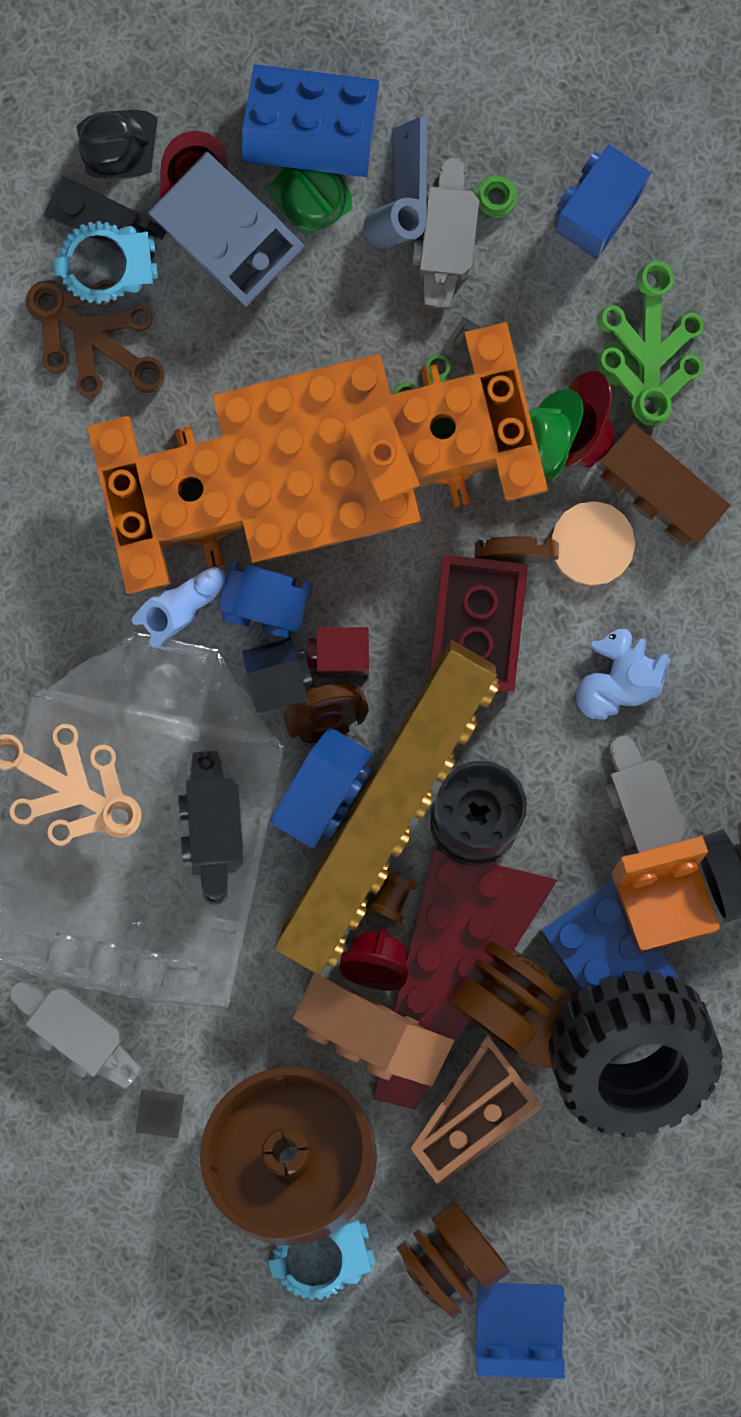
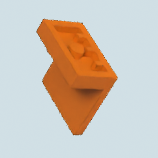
(665, 894)

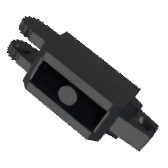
(213, 824)

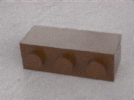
(662, 487)

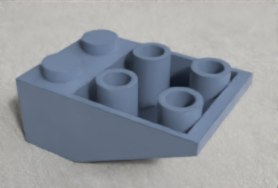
(226, 229)

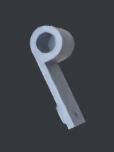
(406, 214)

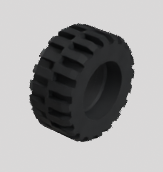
(626, 1015)

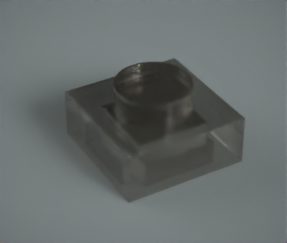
(160, 1113)

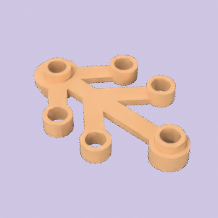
(73, 790)

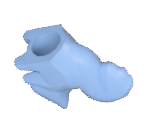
(176, 608)
(631, 681)

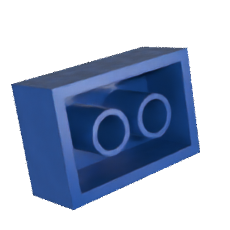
(310, 120)
(598, 942)

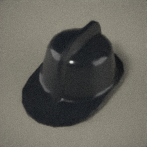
(117, 143)

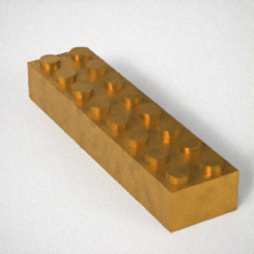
(385, 807)

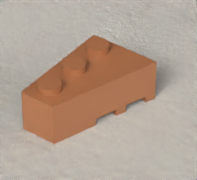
(371, 1032)
(475, 1114)

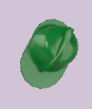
(310, 198)
(555, 428)

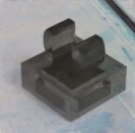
(457, 348)

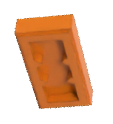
(383, 454)

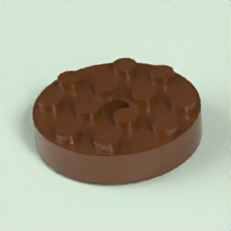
(322, 1182)

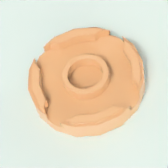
(593, 543)

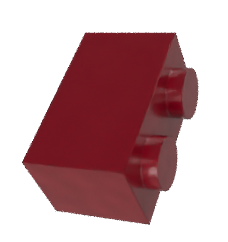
(340, 652)

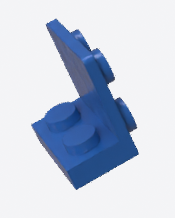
(520, 1331)

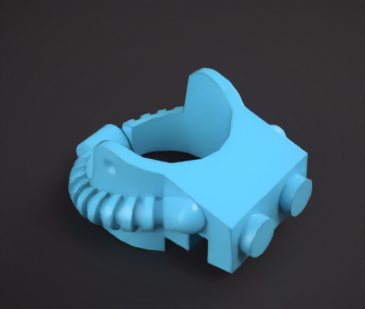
(137, 265)
(354, 1262)

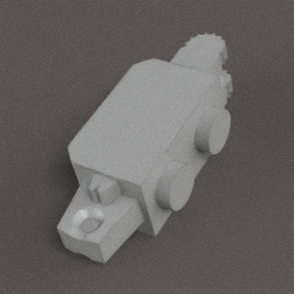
(448, 236)
(643, 799)
(77, 1032)

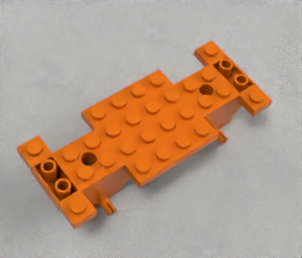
(293, 468)

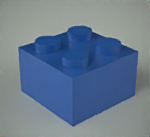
(603, 200)
(323, 789)

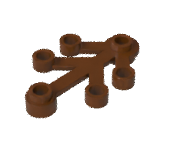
(89, 332)

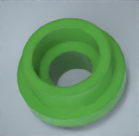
(500, 184)

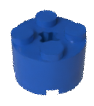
(264, 598)

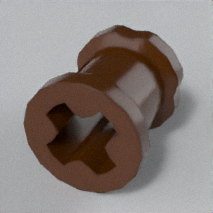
(392, 897)

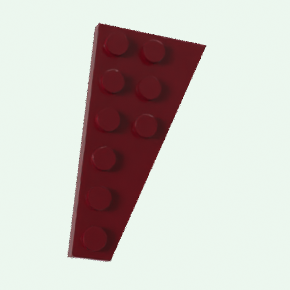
(455, 922)

